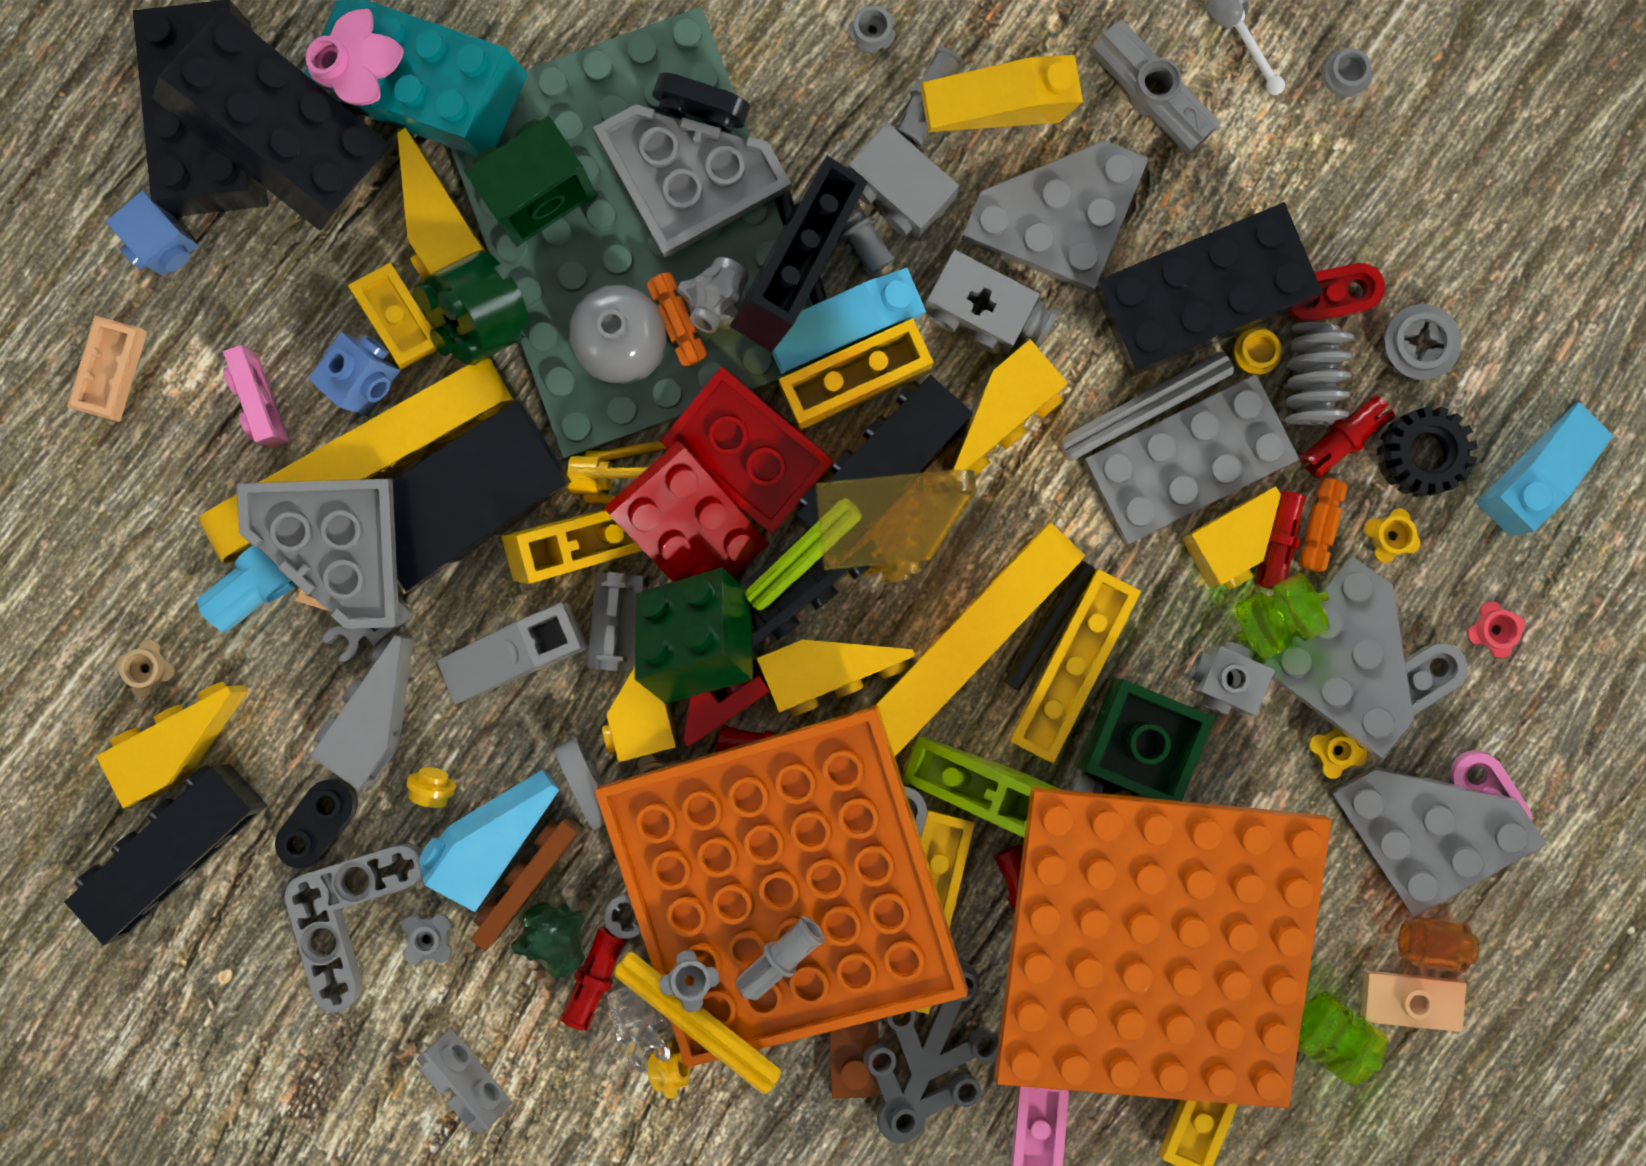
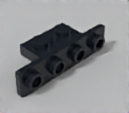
(811, 588)

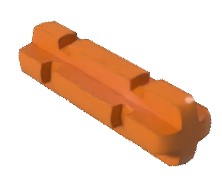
(676, 319)
(1323, 524)

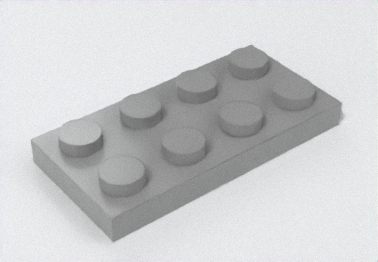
(1190, 459)

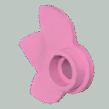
(359, 58)

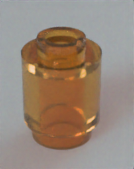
(1438, 944)

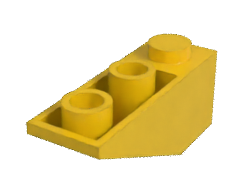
(1013, 393)
(818, 667)
(167, 753)

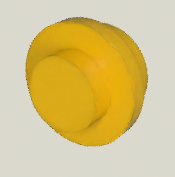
(1257, 351)
(430, 787)

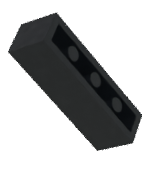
(799, 254)
(899, 445)
(165, 853)

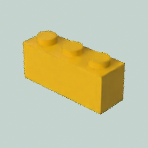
(856, 375)

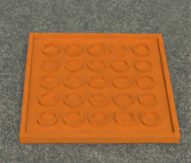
(776, 832)
(1161, 948)

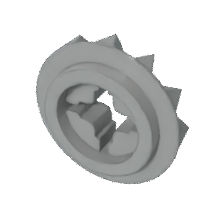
(1438, 330)

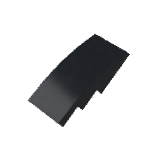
(471, 493)

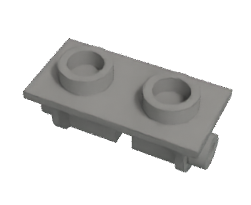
(613, 621)
(478, 1096)

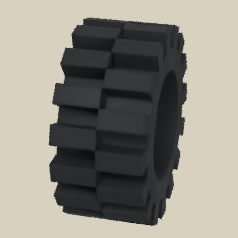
(1453, 442)

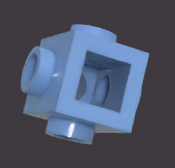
(355, 373)

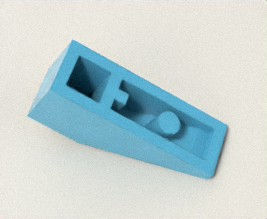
(849, 319)
(1546, 473)
(482, 843)

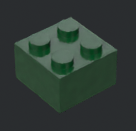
(530, 180)
(693, 636)
(1145, 741)

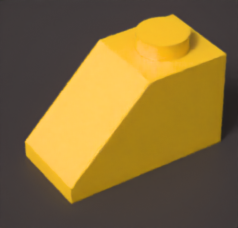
(1234, 541)
(638, 723)

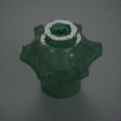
(552, 938)

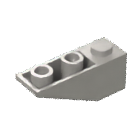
(513, 652)
(371, 723)

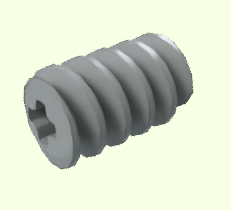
(1317, 374)

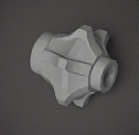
(715, 294)

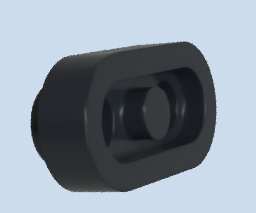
(686, 96)
(316, 825)

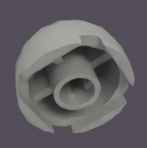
(618, 334)

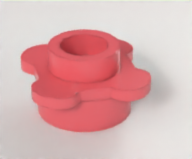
(1510, 627)

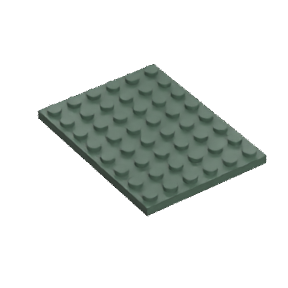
(610, 242)

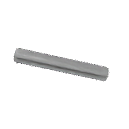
(1146, 406)

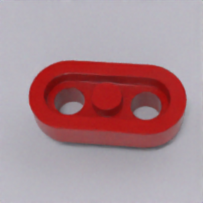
(1335, 300)

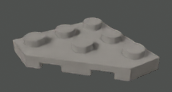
(688, 173)
(1061, 213)
(330, 543)
(1357, 667)
(1434, 833)

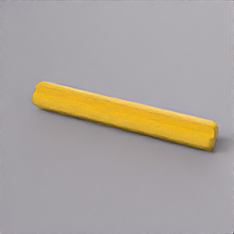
(699, 1025)

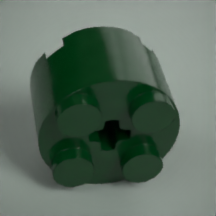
(472, 308)

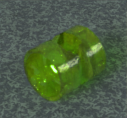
(1276, 619)
(1346, 1043)

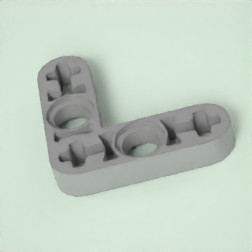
(333, 898)

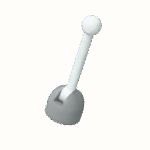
(1231, 14)

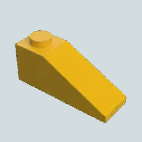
(1004, 95)
(431, 215)
(565, 546)

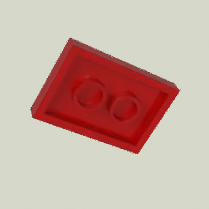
(749, 449)
(685, 519)

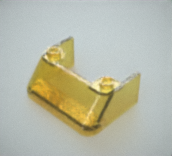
(890, 520)

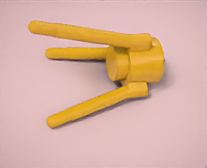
(594, 473)

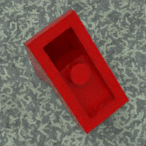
(708, 712)

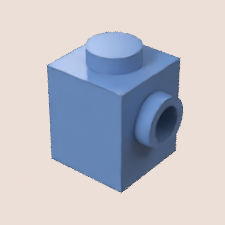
(151, 236)

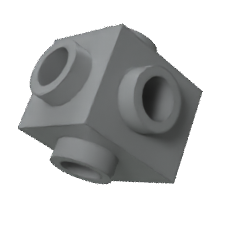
(1246, 680)

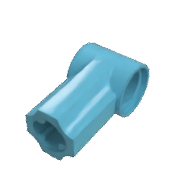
(243, 590)

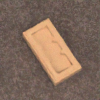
(107, 368)
(1413, 1000)

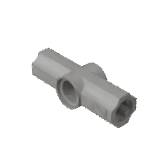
(1135, 63)

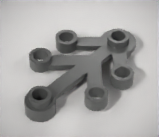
(925, 1063)

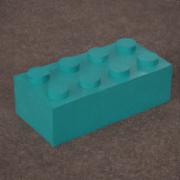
(445, 84)

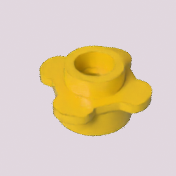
(1405, 530)
(1332, 765)
(668, 1075)

